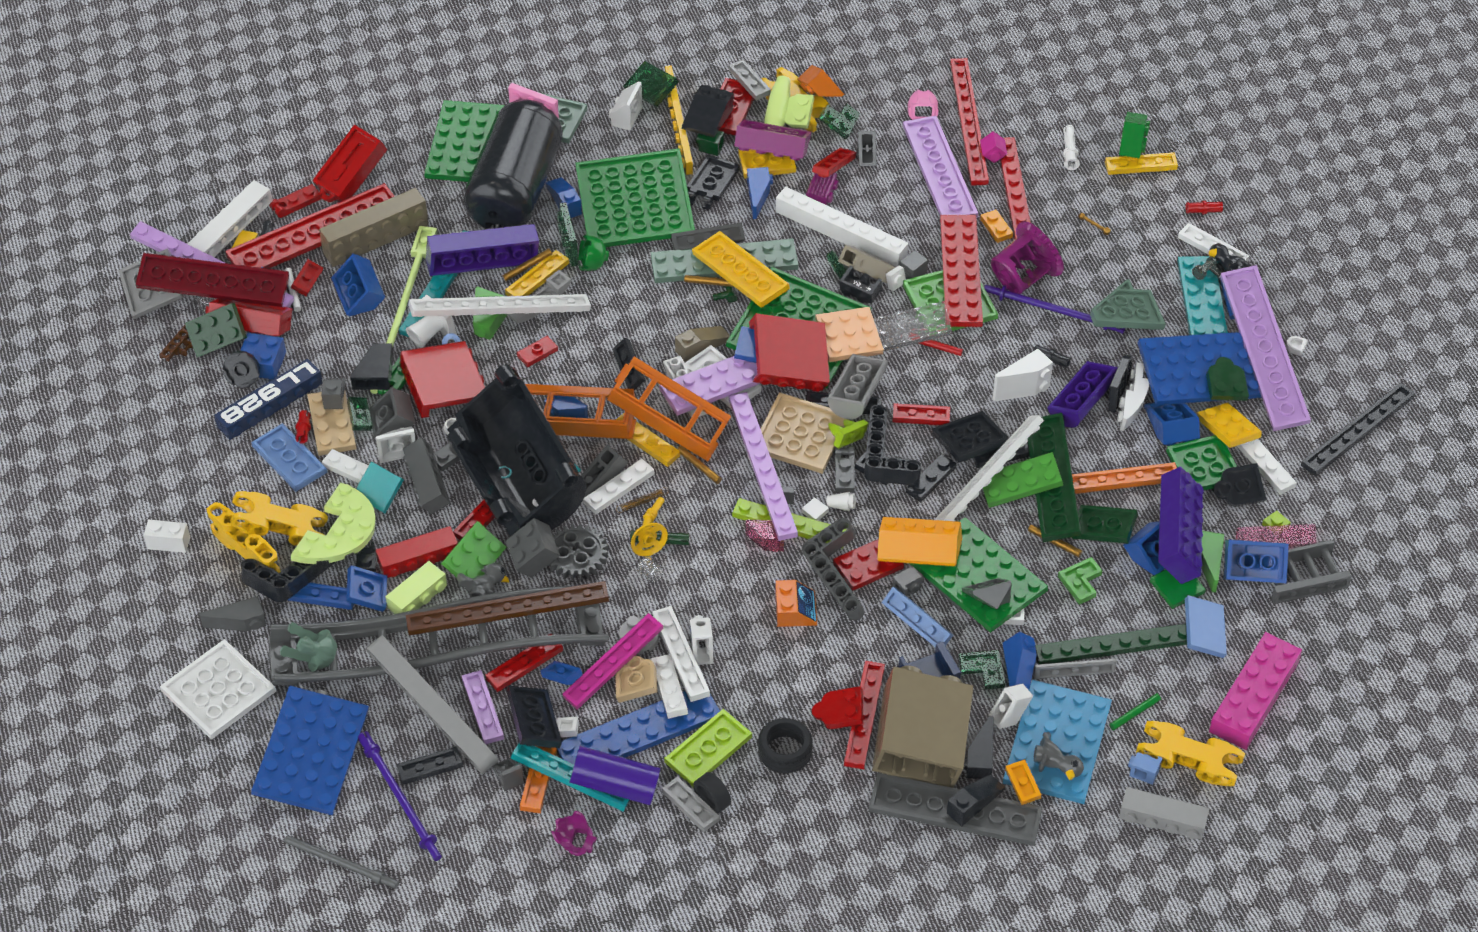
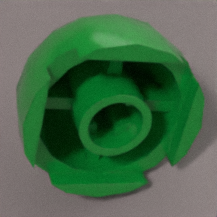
(592, 253)

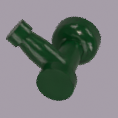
(729, 294)

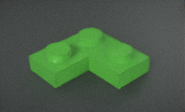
(1076, 579)

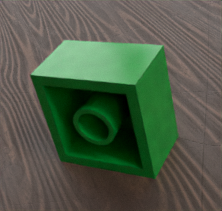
(1133, 139)

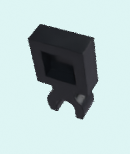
(367, 558)

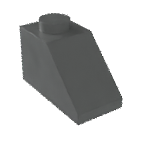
(333, 393)

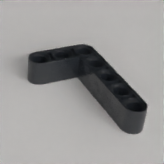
(886, 468)
(280, 585)

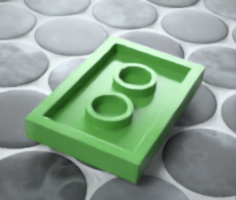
(474, 552)

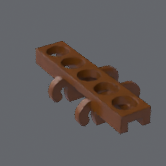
(177, 350)

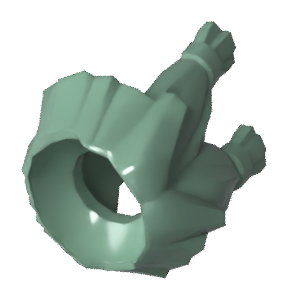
(313, 648)

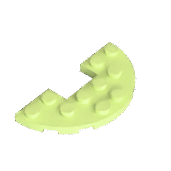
(347, 535)

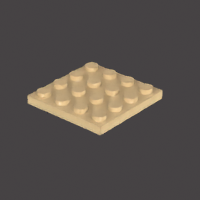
(800, 432)

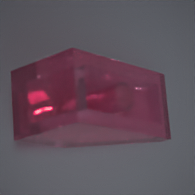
(764, 535)

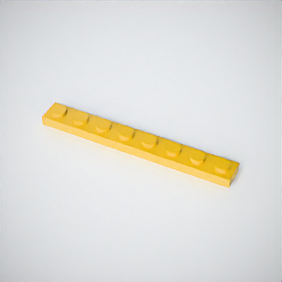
(681, 135)

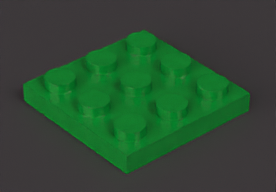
(1203, 459)

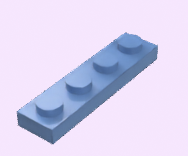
(916, 617)

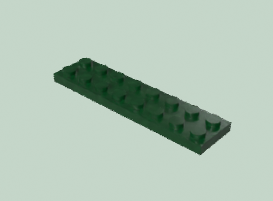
(1056, 506)

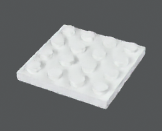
(218, 689)

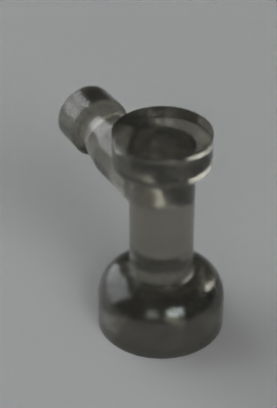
(1200, 271)

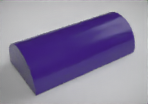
(1082, 392)
(615, 775)

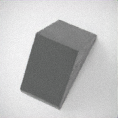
(866, 148)
(509, 773)

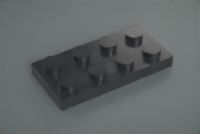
(534, 717)

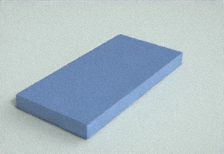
(289, 457)

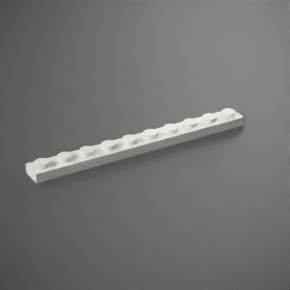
(499, 305)

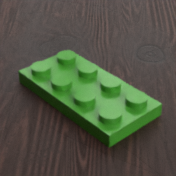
(1023, 480)

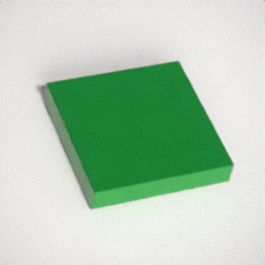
(1173, 591)

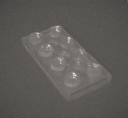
(913, 326)

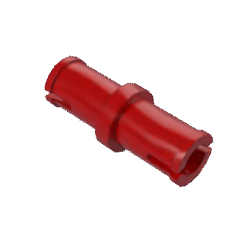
(1204, 207)
(303, 426)

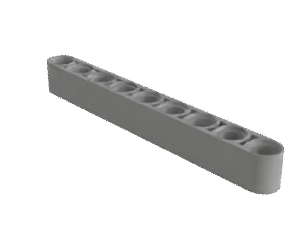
(432, 704)

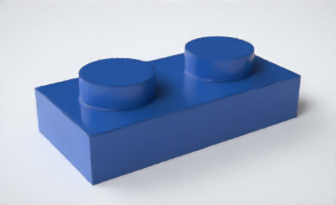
(561, 673)

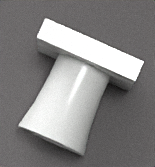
(428, 326)

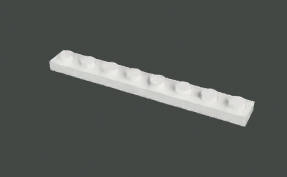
(992, 467)

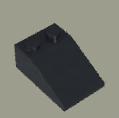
(708, 110)

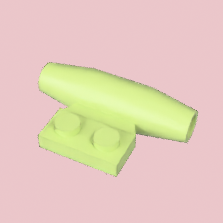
(785, 109)

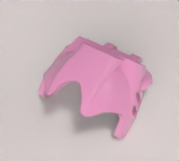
(922, 98)

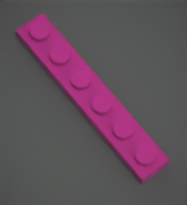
(612, 661)

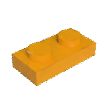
(996, 226)
(1023, 782)

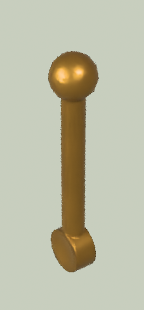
(1106, 231)

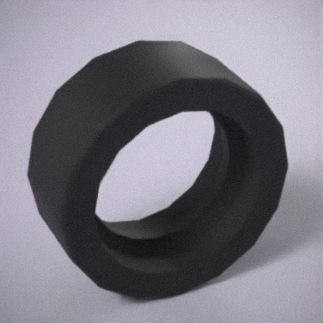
(712, 792)

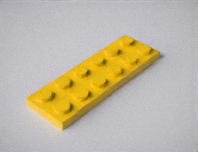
(740, 269)

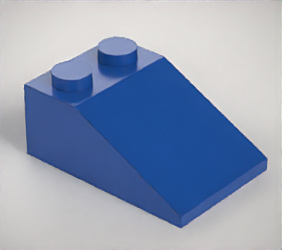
(1173, 422)
(1255, 561)

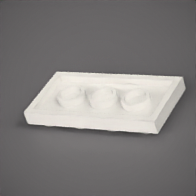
(710, 356)

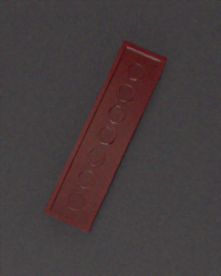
(212, 279)

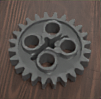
(582, 552)

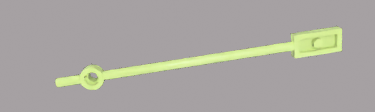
(419, 252)

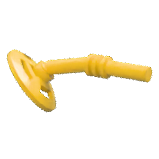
(647, 533)

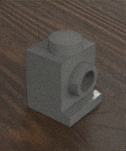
(908, 581)

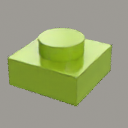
(1276, 519)

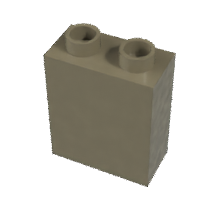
(923, 727)

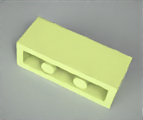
(417, 589)

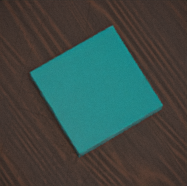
(379, 486)

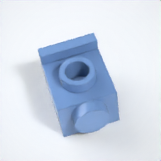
(1144, 767)

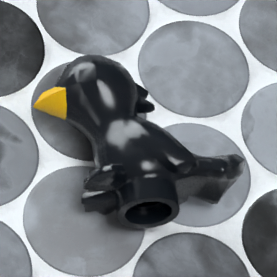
(1223, 257)

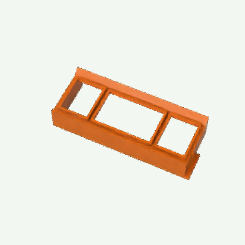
(659, 421)
(585, 426)

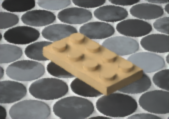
(331, 426)

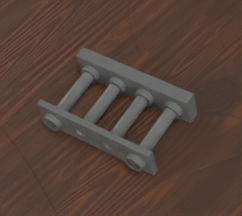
(1317, 584)

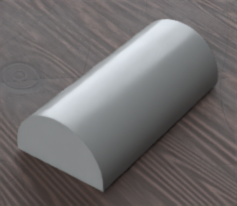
(856, 386)

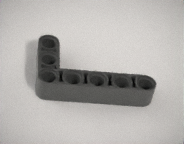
(829, 572)

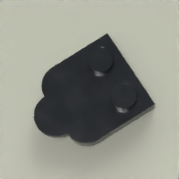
(1241, 486)

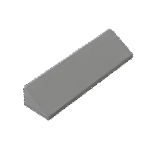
(1074, 668)

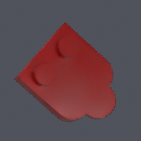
(840, 708)

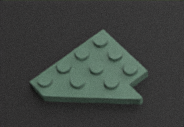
(1128, 309)

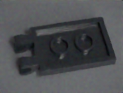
(712, 180)

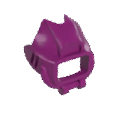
(566, 830)

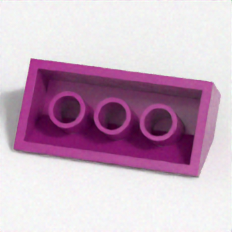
(772, 139)

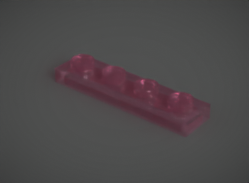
(1279, 534)

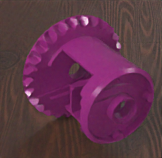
(1029, 245)

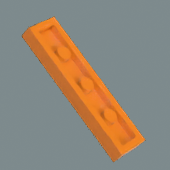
(535, 788)

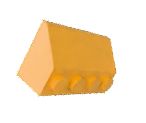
(919, 541)

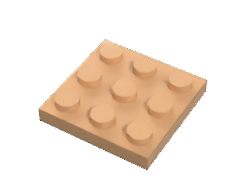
(850, 333)

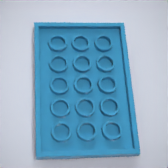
(1075, 726)

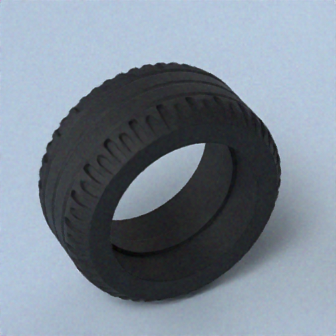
(785, 762)

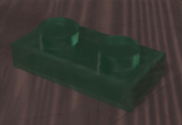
(359, 414)

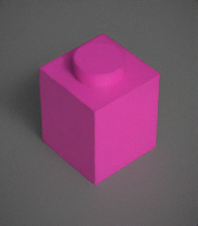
(993, 147)

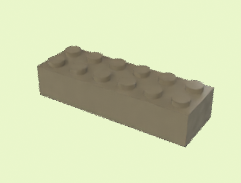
(374, 227)

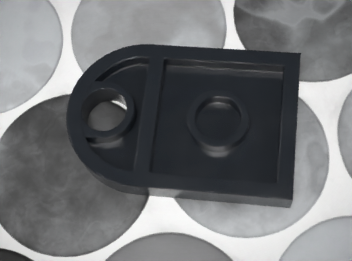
(1120, 382)

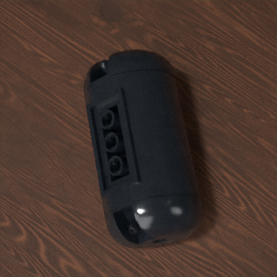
(513, 165)

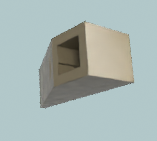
(865, 262)

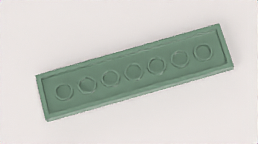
(675, 264)

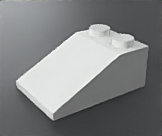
(1024, 377)

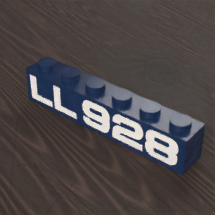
(268, 399)

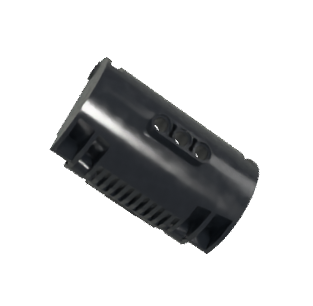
(511, 431)

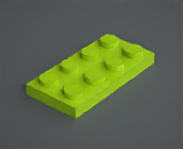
(708, 747)

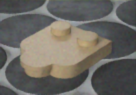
(636, 679)

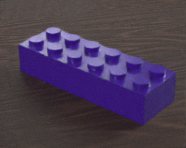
(481, 249)
(1181, 525)

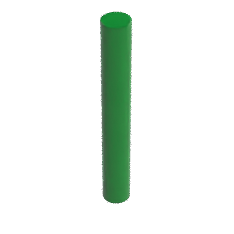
(1135, 711)

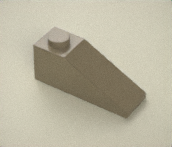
(696, 340)

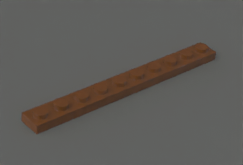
(507, 608)

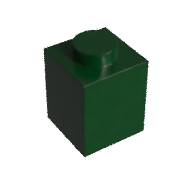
(709, 144)

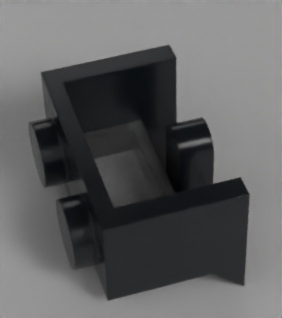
(860, 286)

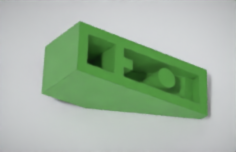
(1211, 557)

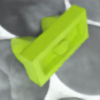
(850, 433)

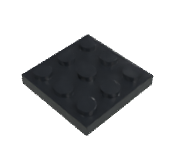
(970, 436)

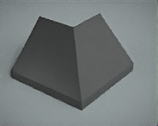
(991, 592)

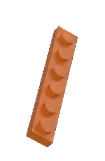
(1120, 478)

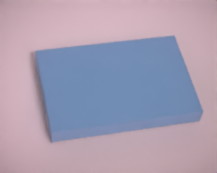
(1205, 626)

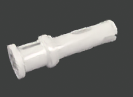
(1070, 151)

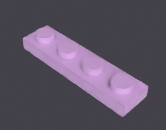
(482, 707)

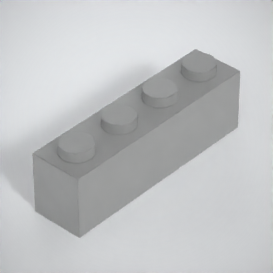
(1164, 813)

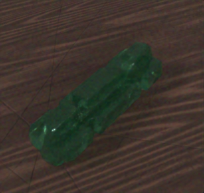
(837, 266)

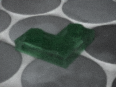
(840, 122)
(986, 663)

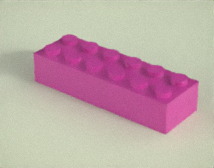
(1255, 691)

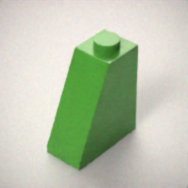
(485, 324)

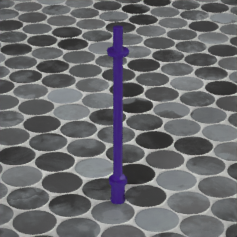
(1045, 305)
(372, 751)

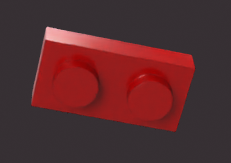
(307, 277)

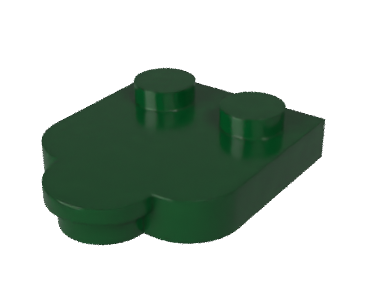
(1227, 381)

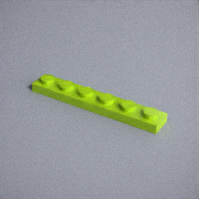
(805, 526)

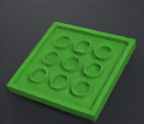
(929, 290)

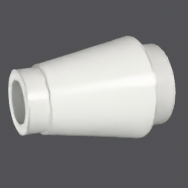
(842, 501)

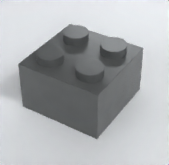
(532, 548)

